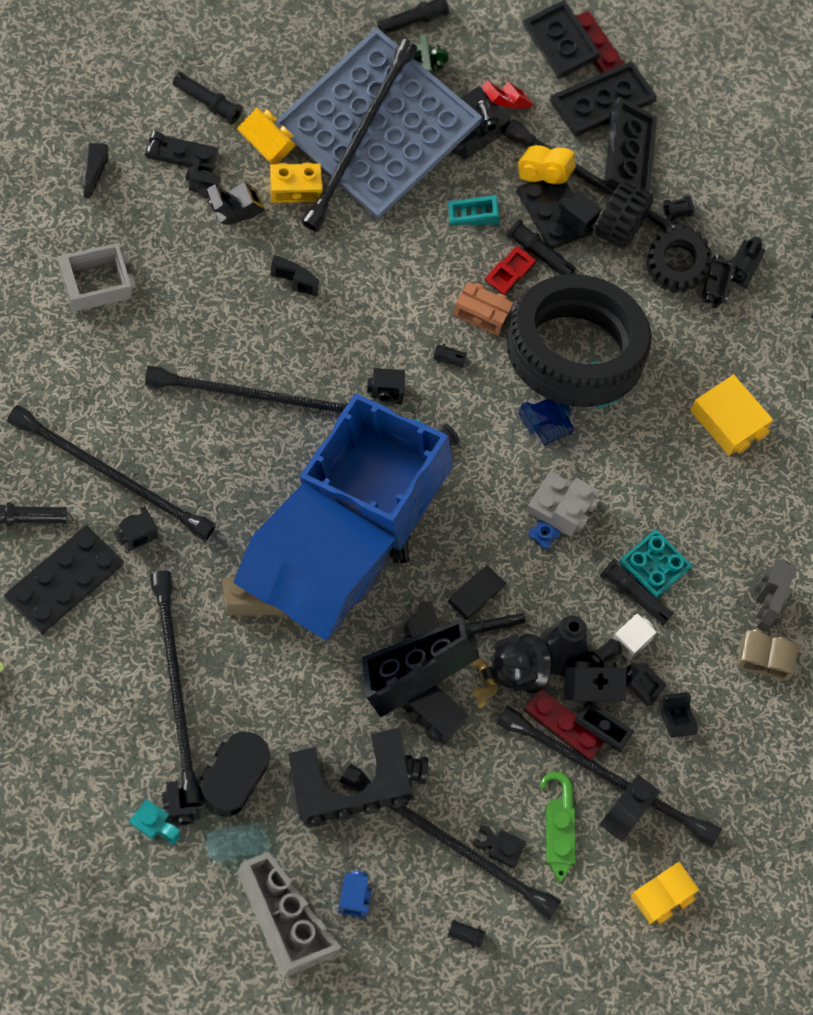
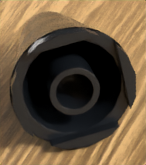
(566, 643)

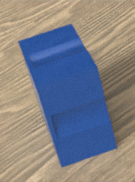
(381, 466)
(314, 560)

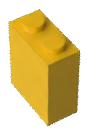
(732, 415)

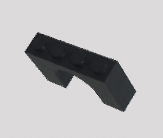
(389, 786)

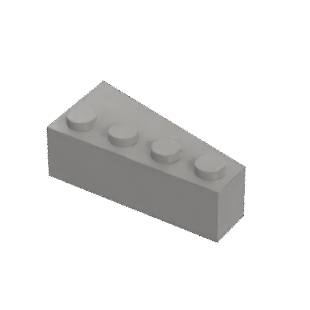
(286, 921)

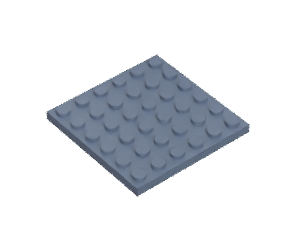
(407, 137)

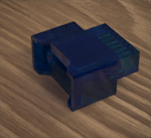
(547, 419)

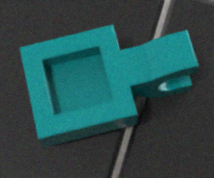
(152, 821)

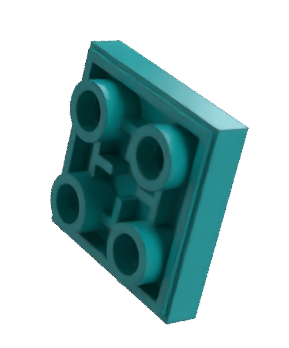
(655, 563)

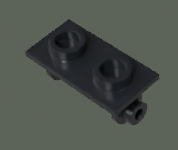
(747, 261)
(717, 290)

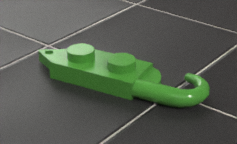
(560, 826)

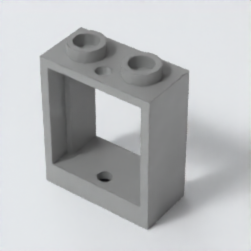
(92, 258)

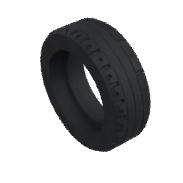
(589, 300)

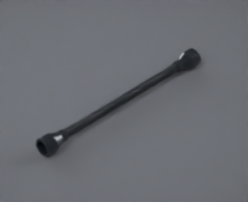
(403, 55)
(519, 133)
(160, 377)
(24, 420)
(514, 721)
(190, 791)
(542, 901)

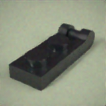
(181, 151)

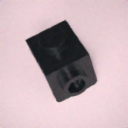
(200, 181)
(678, 715)
(171, 801)

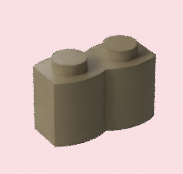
(767, 655)

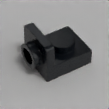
(644, 682)

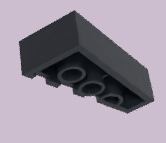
(417, 664)

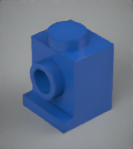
(355, 894)

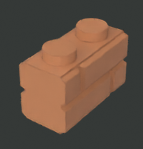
(483, 308)

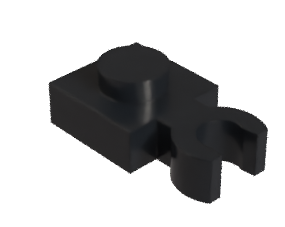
(505, 847)

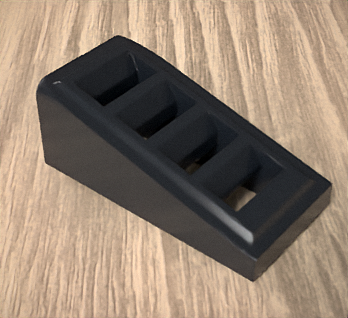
(95, 163)

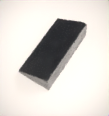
(604, 726)

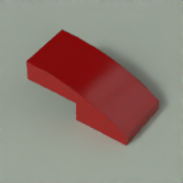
(508, 96)
(510, 271)

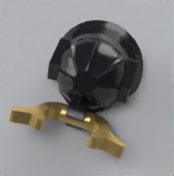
(517, 663)

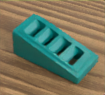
(474, 219)

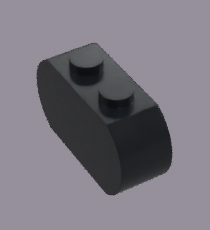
(234, 773)

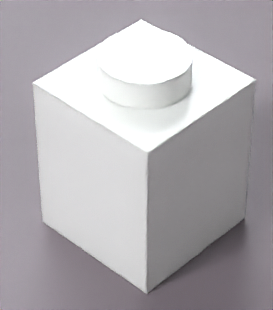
(634, 636)

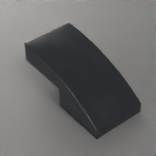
(302, 279)
(476, 592)

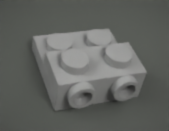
(563, 503)

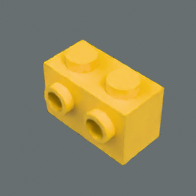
(295, 182)

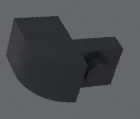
(237, 204)
(629, 808)

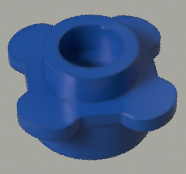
(544, 540)

